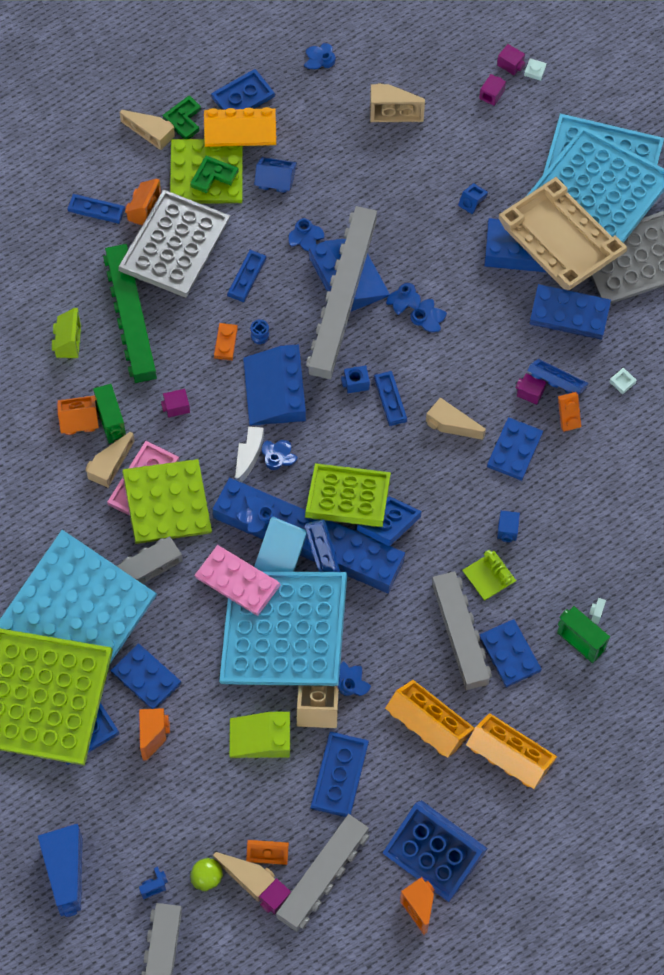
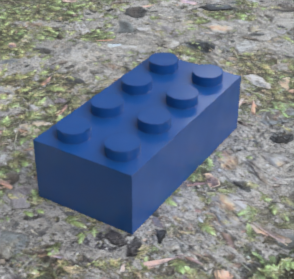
(570, 312)

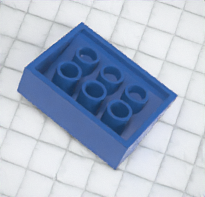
(505, 251)
(370, 286)
(275, 386)
(435, 850)

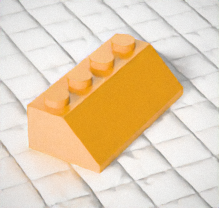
(240, 127)
(429, 718)
(511, 751)

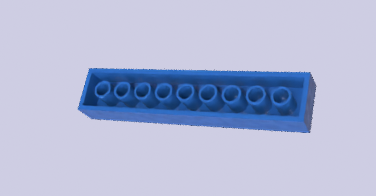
(355, 553)

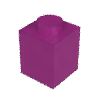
(511, 59)
(492, 89)
(530, 388)
(175, 403)
(274, 896)

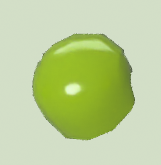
(206, 874)

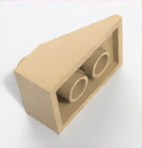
(395, 105)
(317, 706)

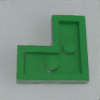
(181, 115)
(211, 170)

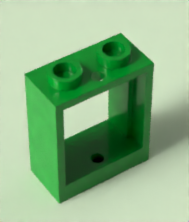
(109, 413)
(582, 634)

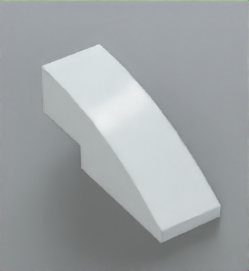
(249, 453)

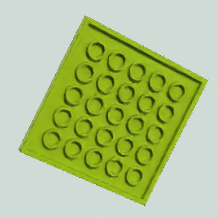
(49, 695)

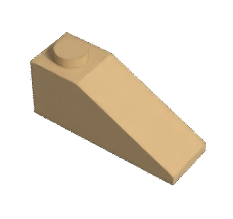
(150, 127)
(452, 421)
(107, 462)
(249, 875)

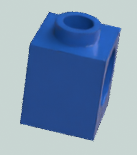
(359, 373)
(508, 526)

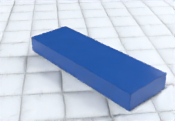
(96, 208)
(246, 276)
(390, 398)
(322, 546)

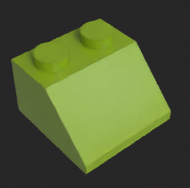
(67, 334)

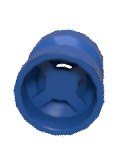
(257, 335)

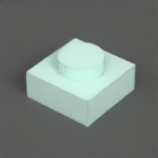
(535, 69)
(623, 381)
(596, 610)

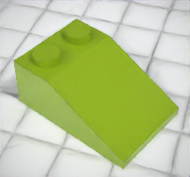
(260, 735)

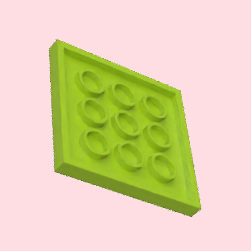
(187, 158)
(348, 495)
(166, 501)

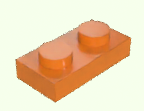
(225, 341)
(569, 411)
(267, 852)

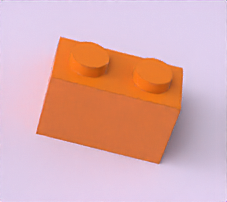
(143, 201)
(78, 415)
(153, 730)
(418, 902)

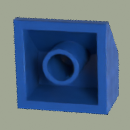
(275, 174)

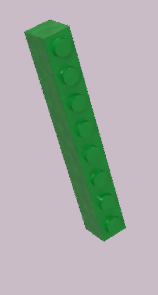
(131, 317)

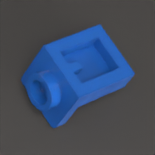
(472, 197)
(153, 887)

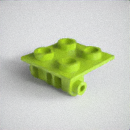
(489, 575)

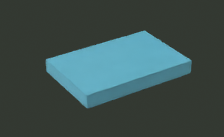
(280, 547)

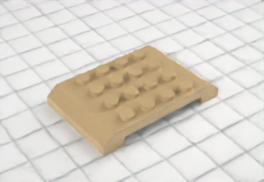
(561, 234)

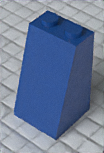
(64, 866)

